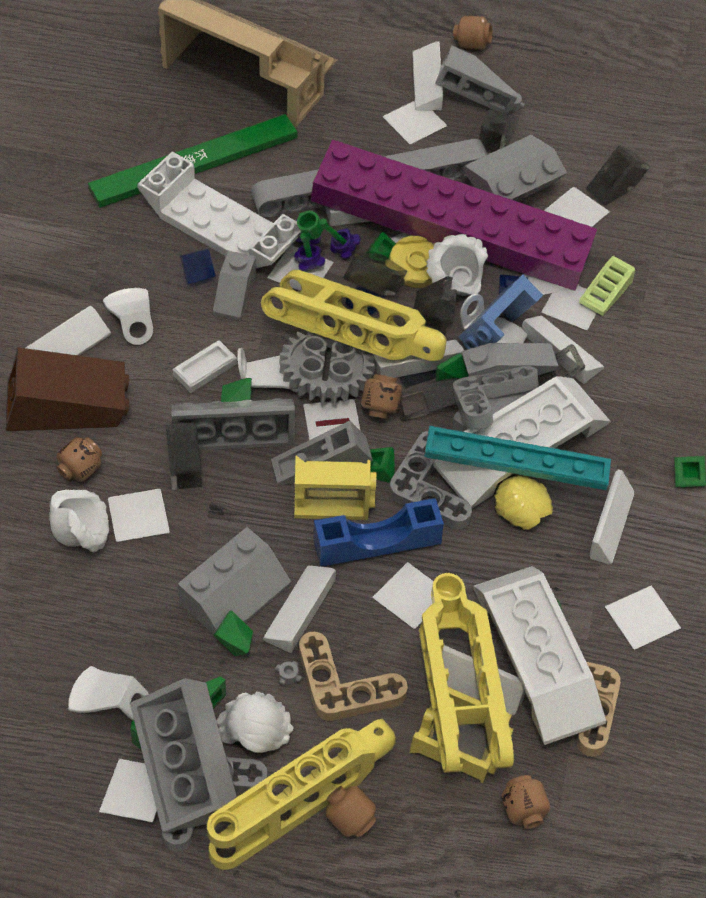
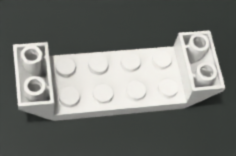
(212, 216)
(539, 418)
(543, 653)

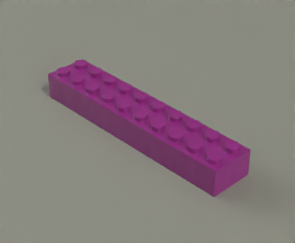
(441, 207)

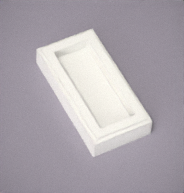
(205, 366)

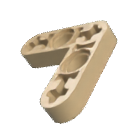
(334, 690)
(608, 699)

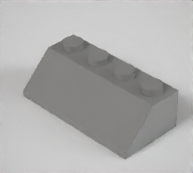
(240, 423)
(183, 754)

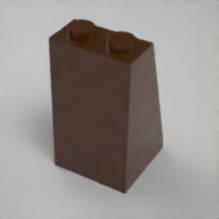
(64, 392)

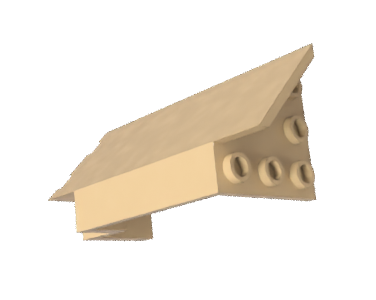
(281, 59)

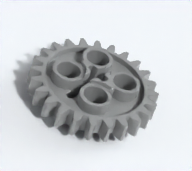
(304, 365)

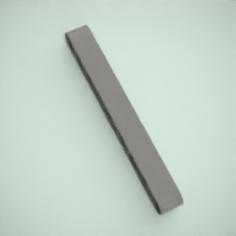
(294, 191)

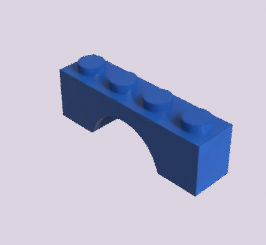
(413, 527)

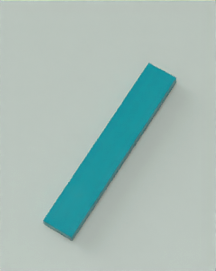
(517, 458)

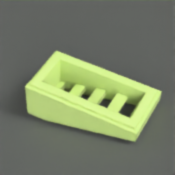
(616, 271)

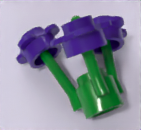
(311, 229)

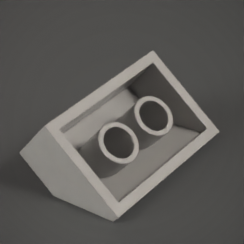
(517, 169)
(235, 578)

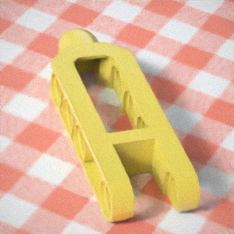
(323, 297)
(450, 611)
(257, 812)

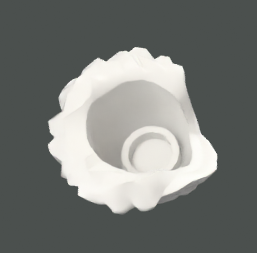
(458, 258)
(79, 519)
(255, 722)

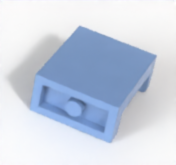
(512, 302)

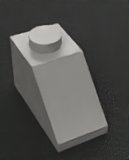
(235, 285)

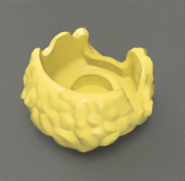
(523, 501)

